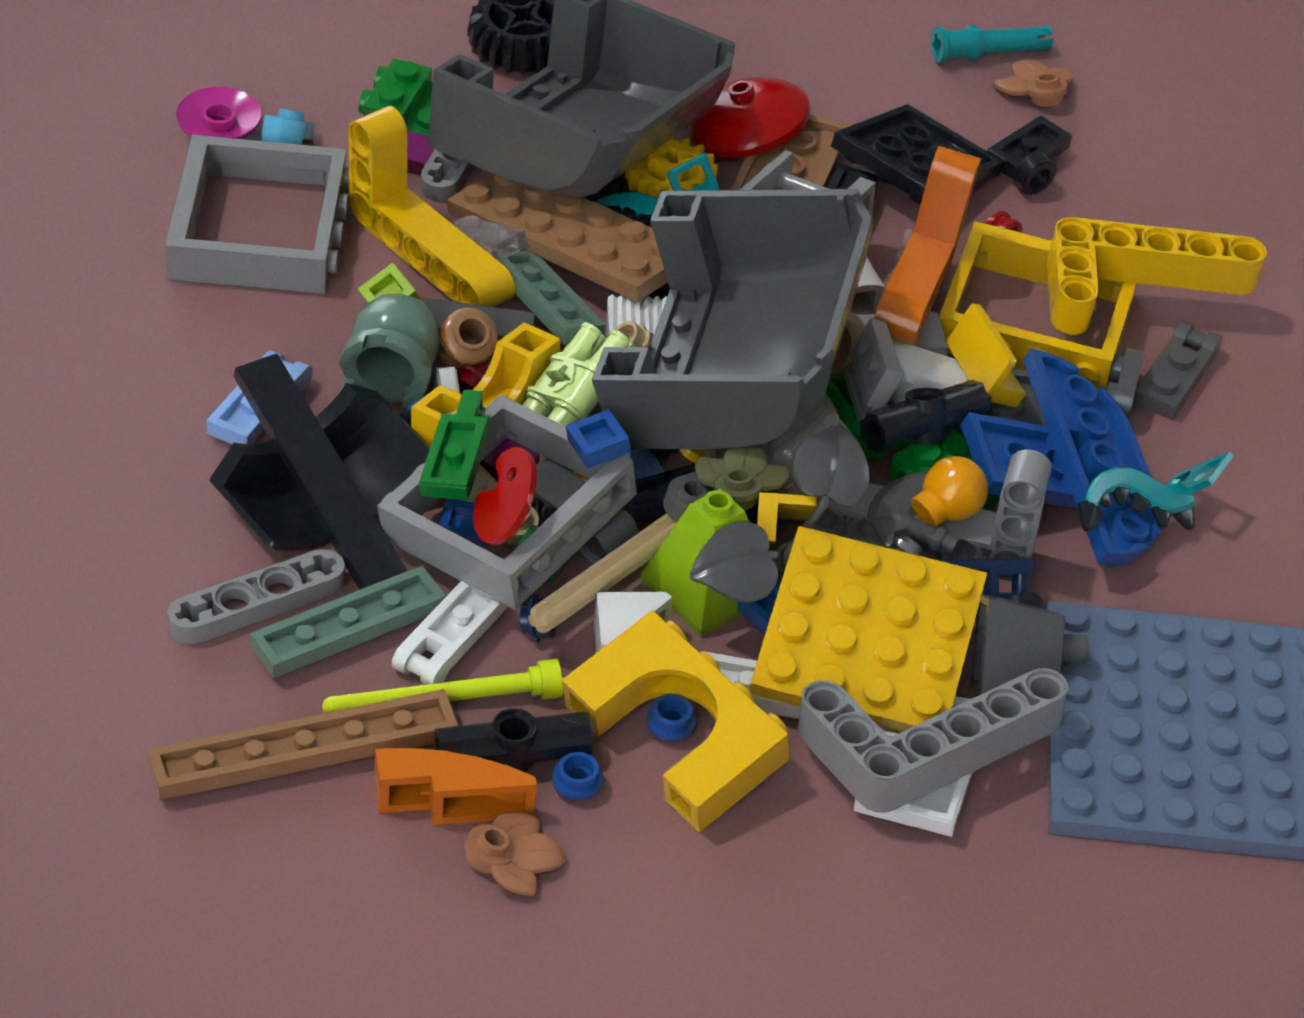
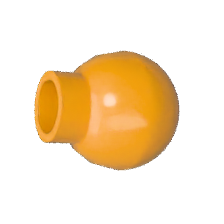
(951, 491)

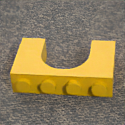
(658, 661)

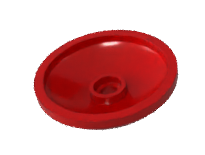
(751, 118)

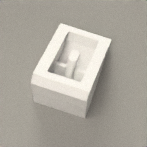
(620, 610)

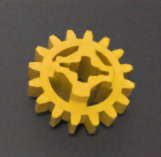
(650, 173)

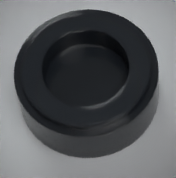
(1034, 173)

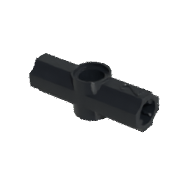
(923, 416)
(519, 738)

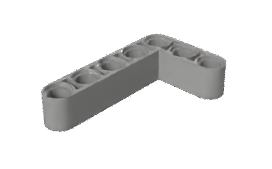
(983, 536)
(902, 768)

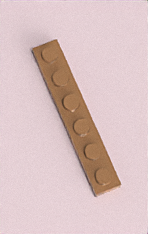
(298, 744)

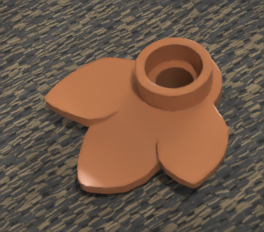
(1035, 79)
(513, 851)

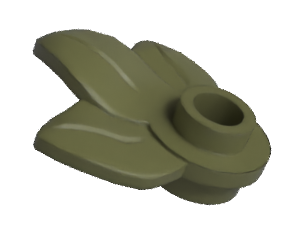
(742, 474)

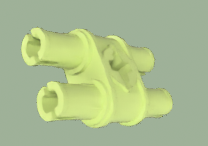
(566, 385)

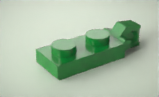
(456, 450)

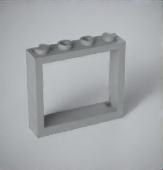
(257, 264)
(548, 547)

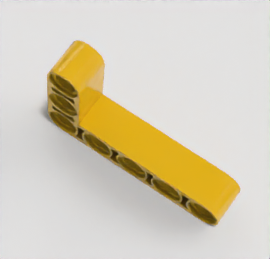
(408, 223)
(1141, 254)

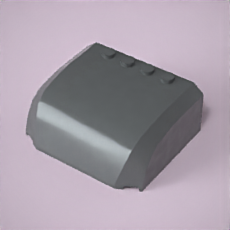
(609, 97)
(747, 319)

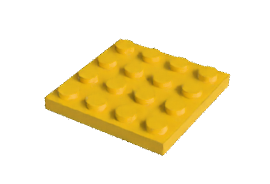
(871, 622)

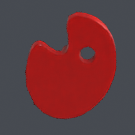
(504, 508)

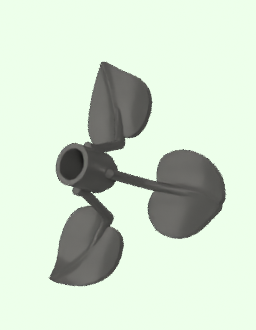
(738, 555)

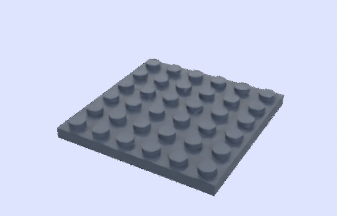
(1181, 733)

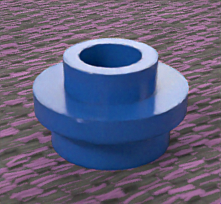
(671, 718)
(577, 776)

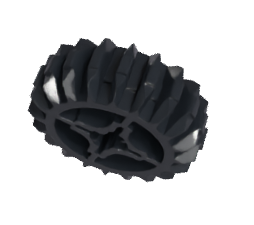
(511, 33)

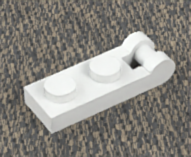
(447, 633)

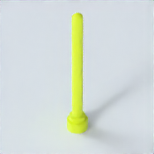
(539, 680)

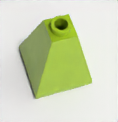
(672, 563)

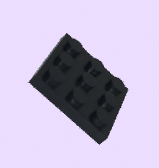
(903, 146)

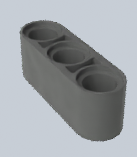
(555, 486)

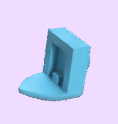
(287, 127)

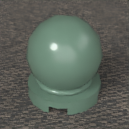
(392, 348)

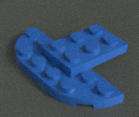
(1081, 440)

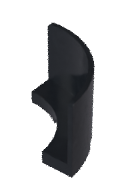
(368, 437)

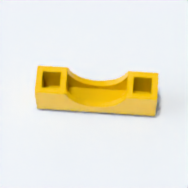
(514, 367)

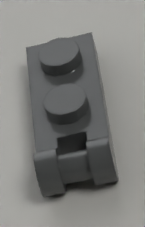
(1177, 370)

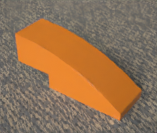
(450, 785)

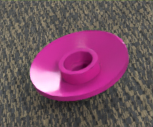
(219, 113)

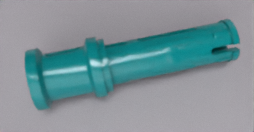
(974, 42)

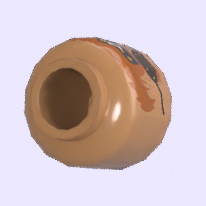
(467, 338)

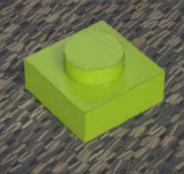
(387, 282)

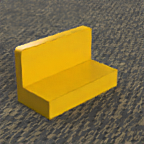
(985, 356)
(782, 506)

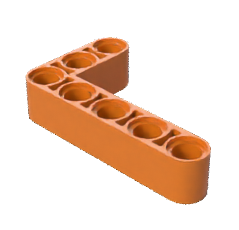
(931, 246)

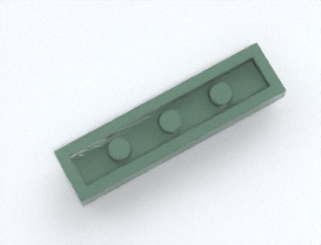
(549, 296)
(346, 621)

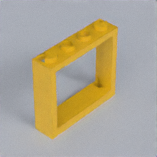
(1026, 258)

